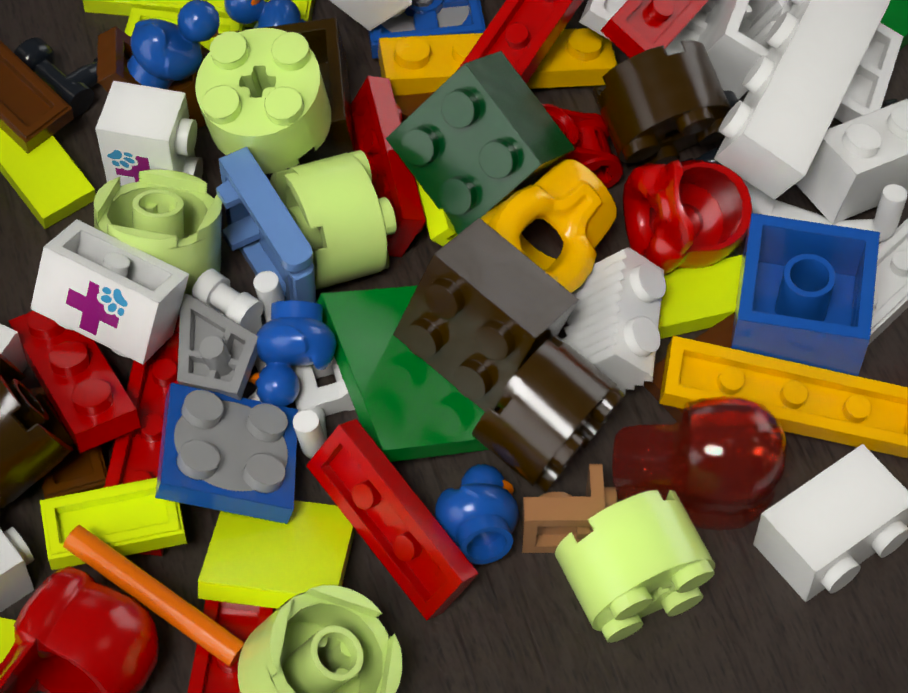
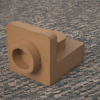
(556, 514)

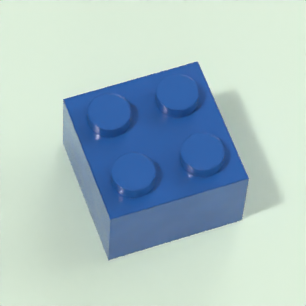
(806, 292)

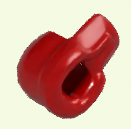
(685, 213)
(80, 640)

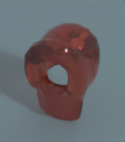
(716, 459)

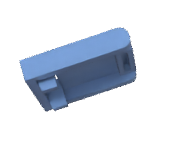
(264, 227)

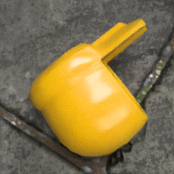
(574, 205)

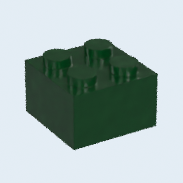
(479, 140)

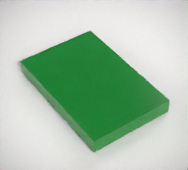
(393, 391)

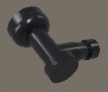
(72, 88)

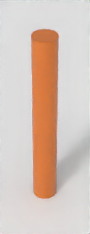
(154, 595)

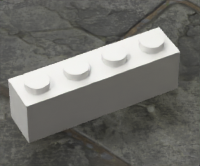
(796, 90)

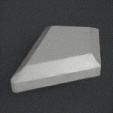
(213, 350)

